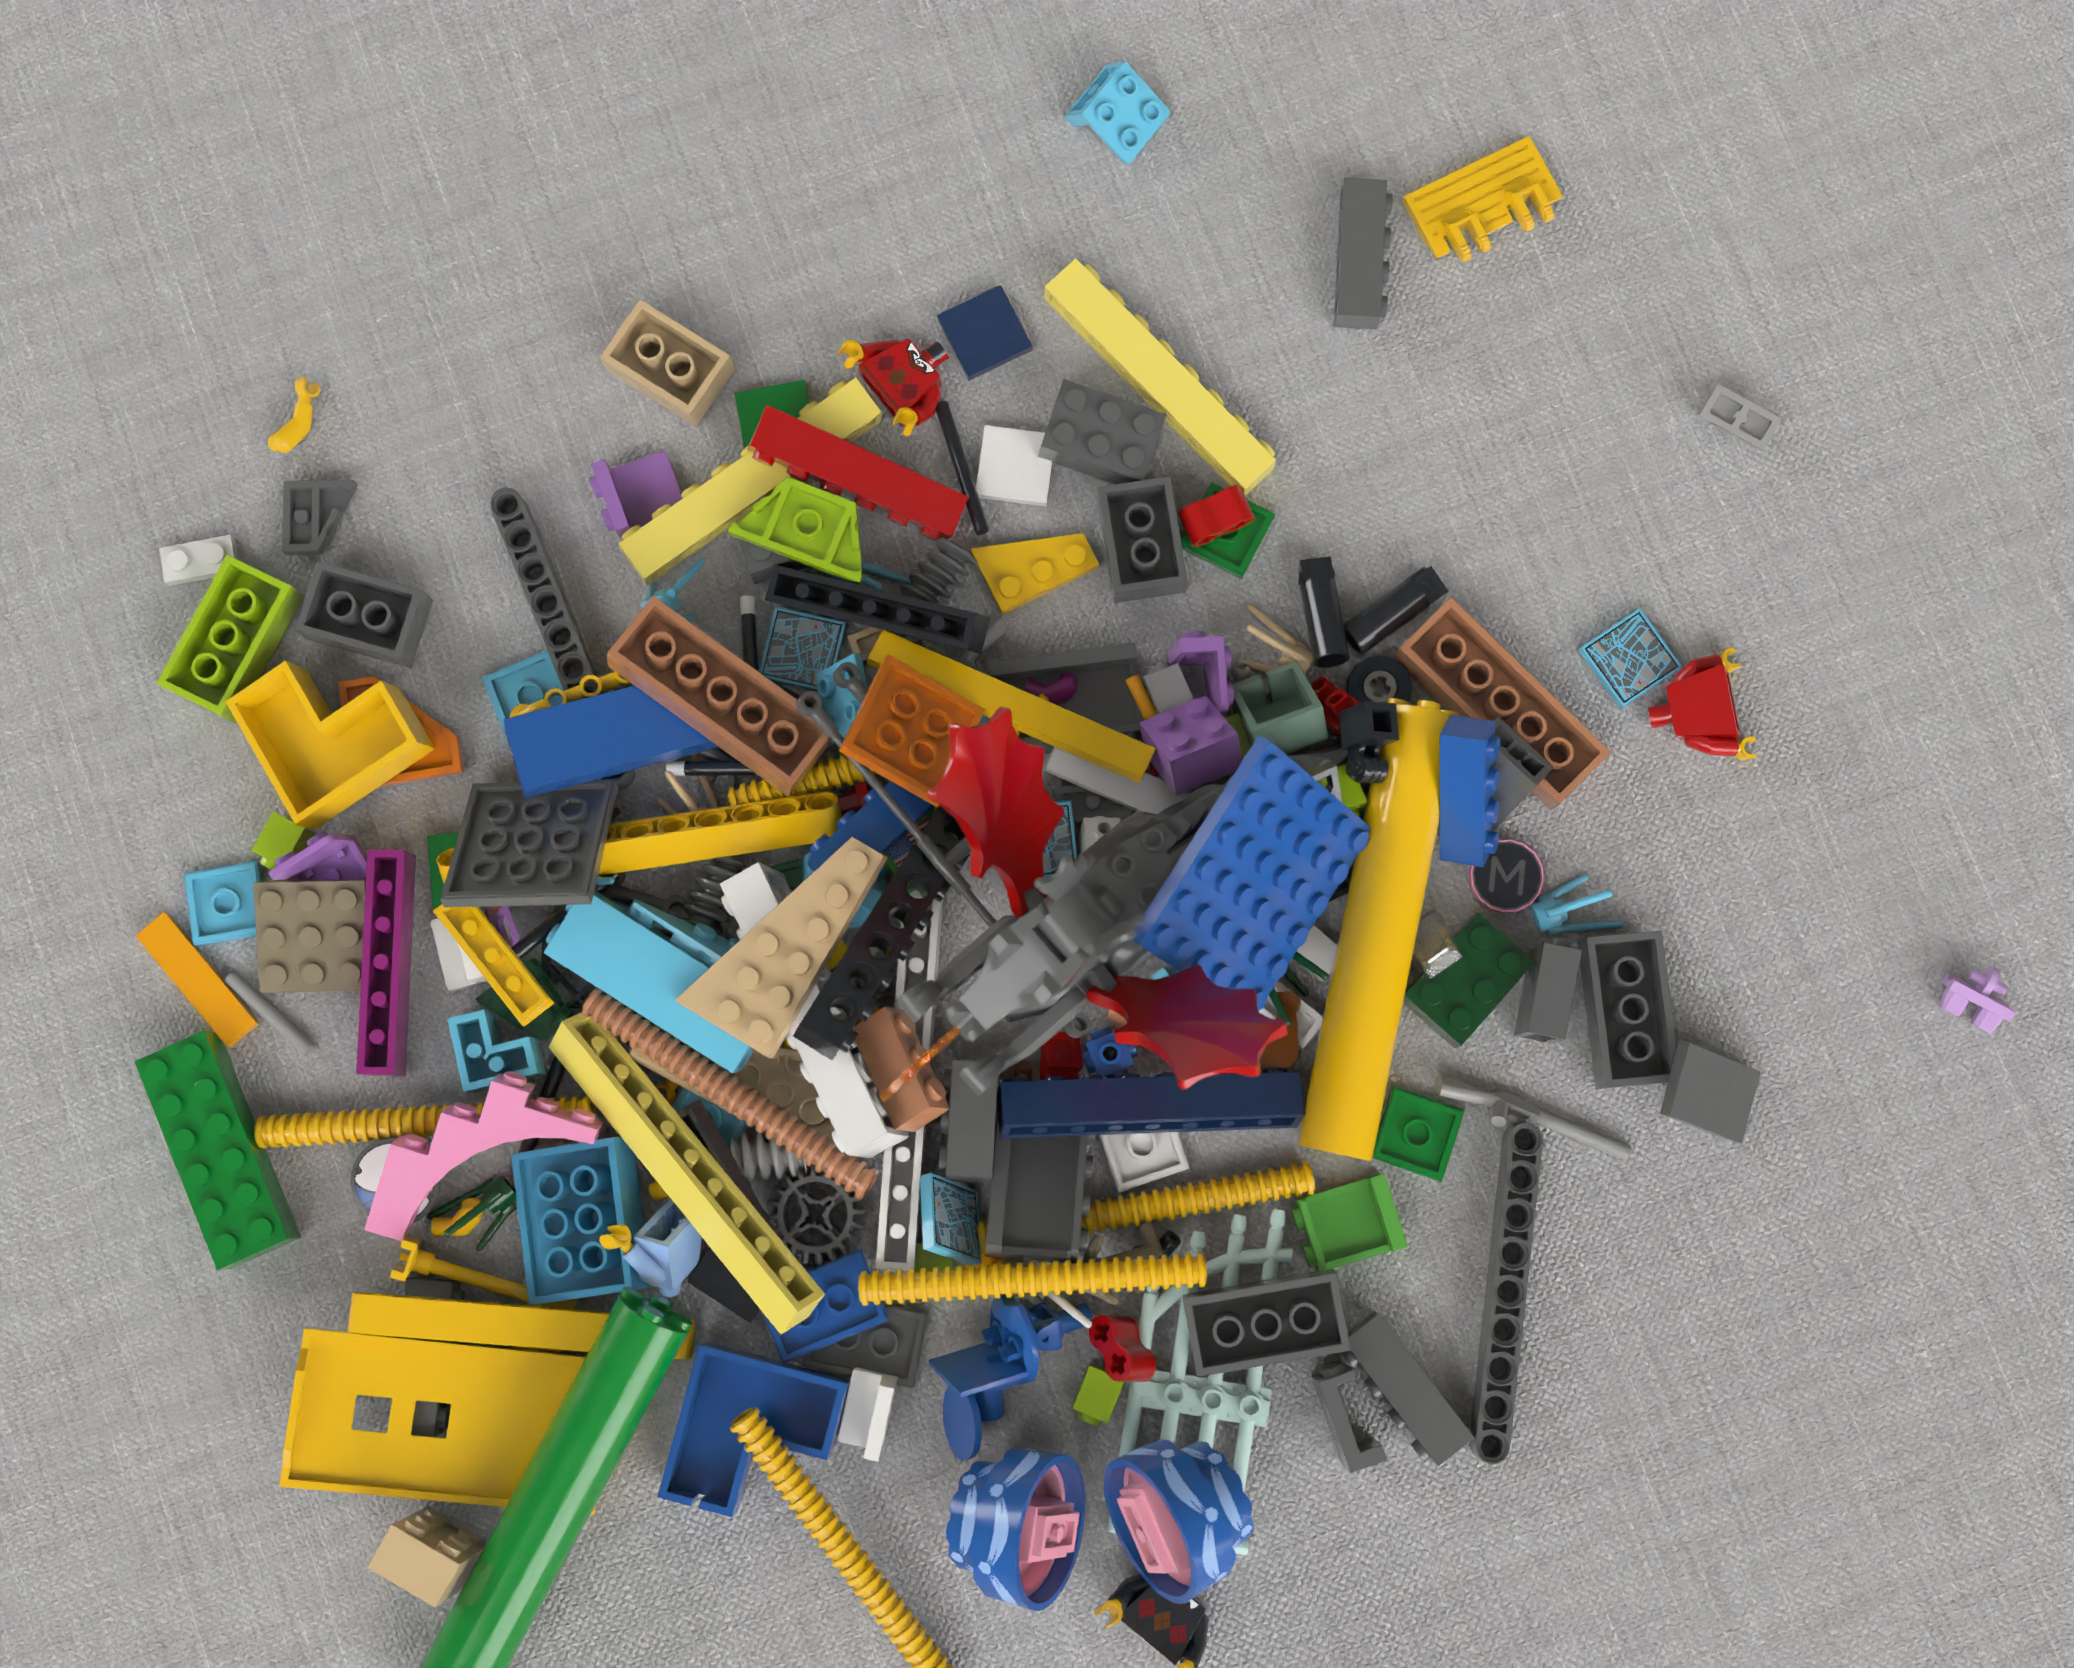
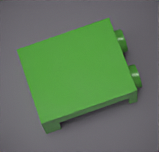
(1349, 1223)

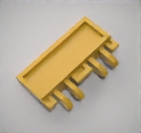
(1480, 197)

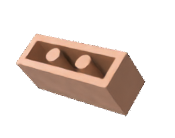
(888, 1049)

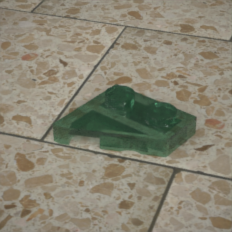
(547, 1022)

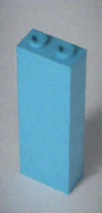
(641, 972)

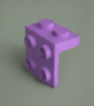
(634, 490)
(1216, 658)
(325, 858)

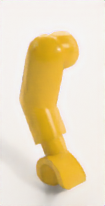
(300, 425)

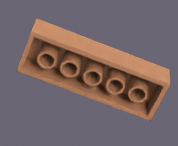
(1483, 681)
(718, 695)

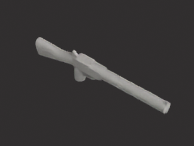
(1519, 1111)

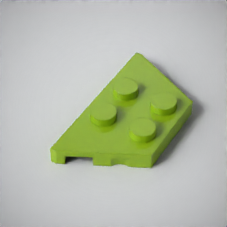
(806, 528)

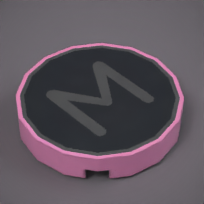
(1508, 879)

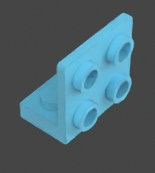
(1119, 110)
(838, 701)

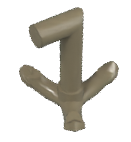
(1151, 1247)

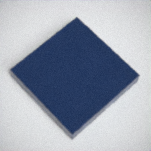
(984, 332)

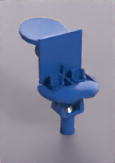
(1005, 1360)

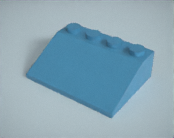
(565, 1206)

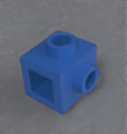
(1098, 1064)

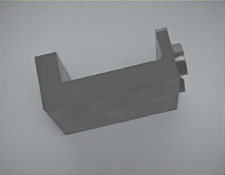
(1352, 1454)

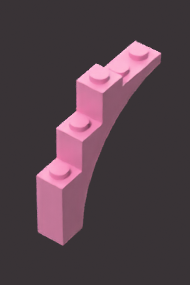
(507, 1116)

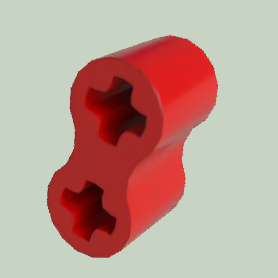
(1216, 516)
(1122, 1349)

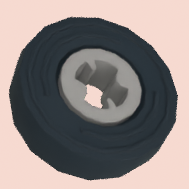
(1379, 668)

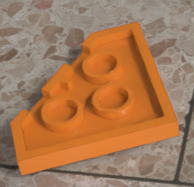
(442, 761)

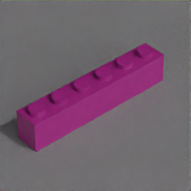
(386, 963)

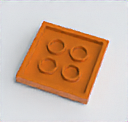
(906, 727)

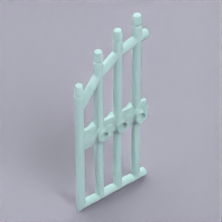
(1202, 1396)

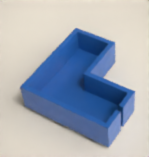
(725, 1382)

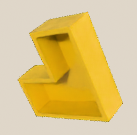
(322, 757)

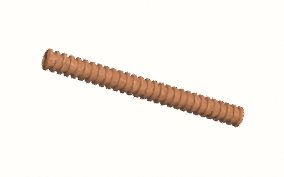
(730, 1093)

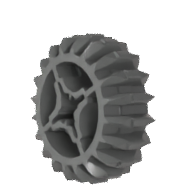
(791, 1234)

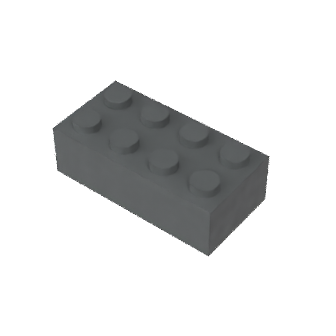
(1628, 1009)
(1266, 1322)

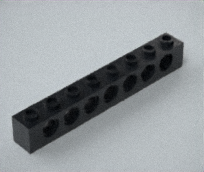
(819, 1027)

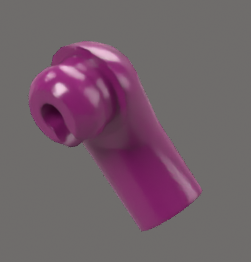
(1056, 691)

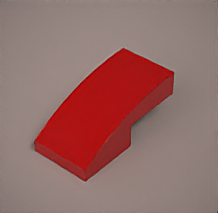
(1061, 1057)

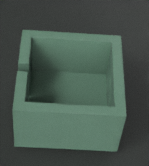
(1292, 718)

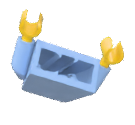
(662, 1249)

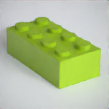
(230, 636)

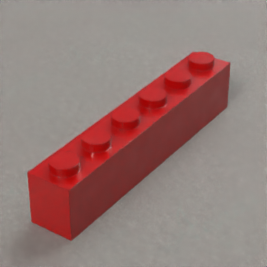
(857, 473)

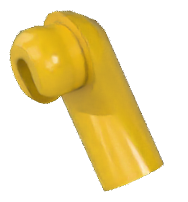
(440, 1224)

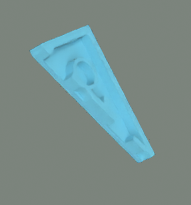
(696, 939)

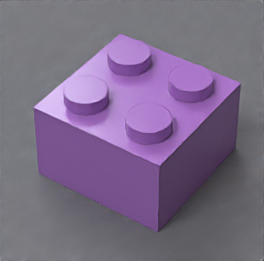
(1192, 745)

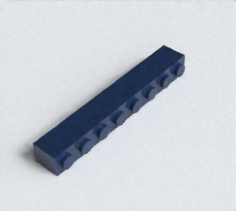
(1148, 1104)

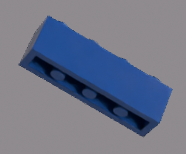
(1468, 790)
(871, 825)

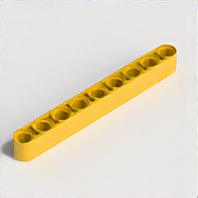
(482, 1322)

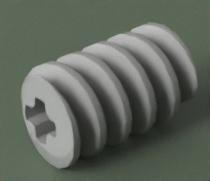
(765, 1157)

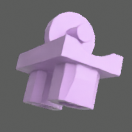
(1990, 1010)

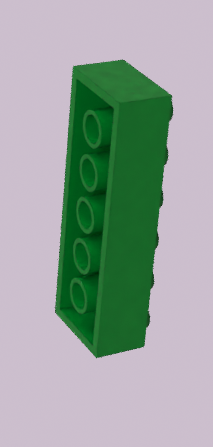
(216, 1150)

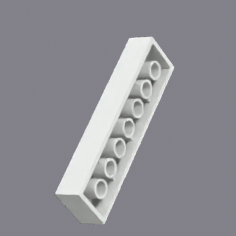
(843, 1084)

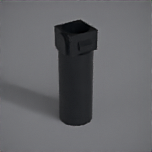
(1394, 610)
(1323, 612)

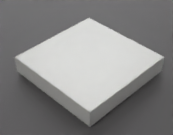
(1011, 467)
(1143, 1157)

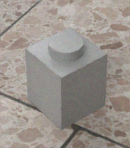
(1166, 687)

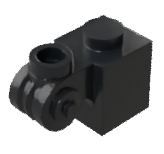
(1363, 733)

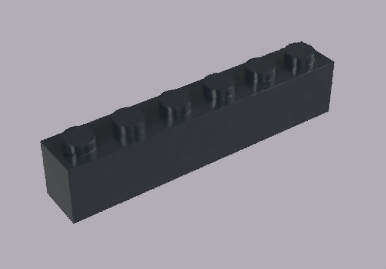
(877, 609)

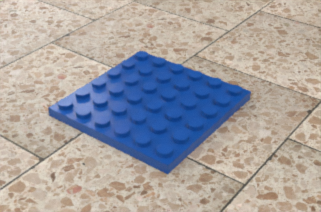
(1254, 875)

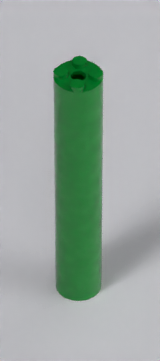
(561, 1484)

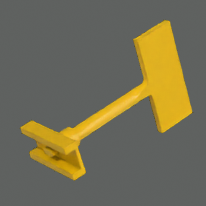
(425, 1263)

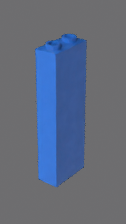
(596, 740)

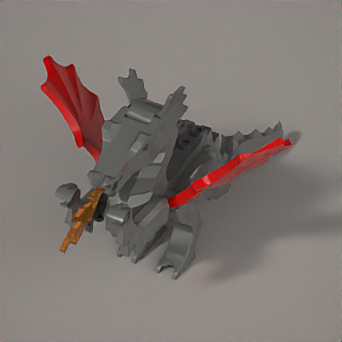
(1078, 923)

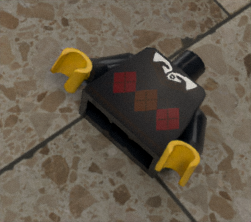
(1169, 1627)

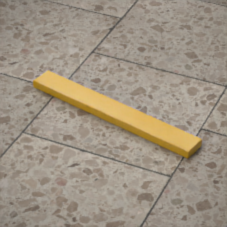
(1029, 713)

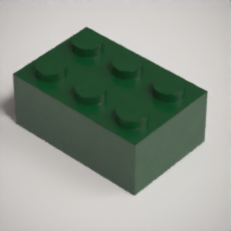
(1472, 986)

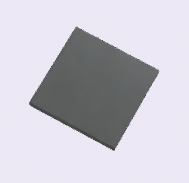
(530, 847)

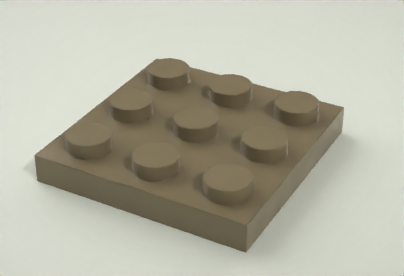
(309, 934)

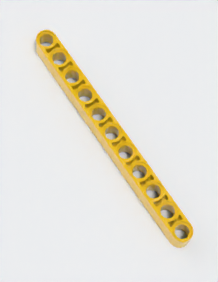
(712, 833)

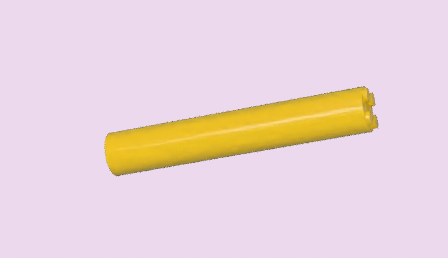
(1377, 941)

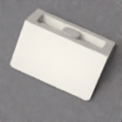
(868, 1411)

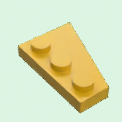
(1033, 568)

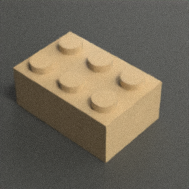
(667, 363)
(427, 1556)

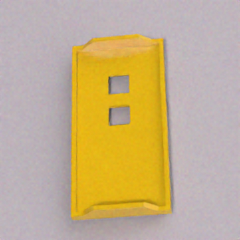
(495, 1424)

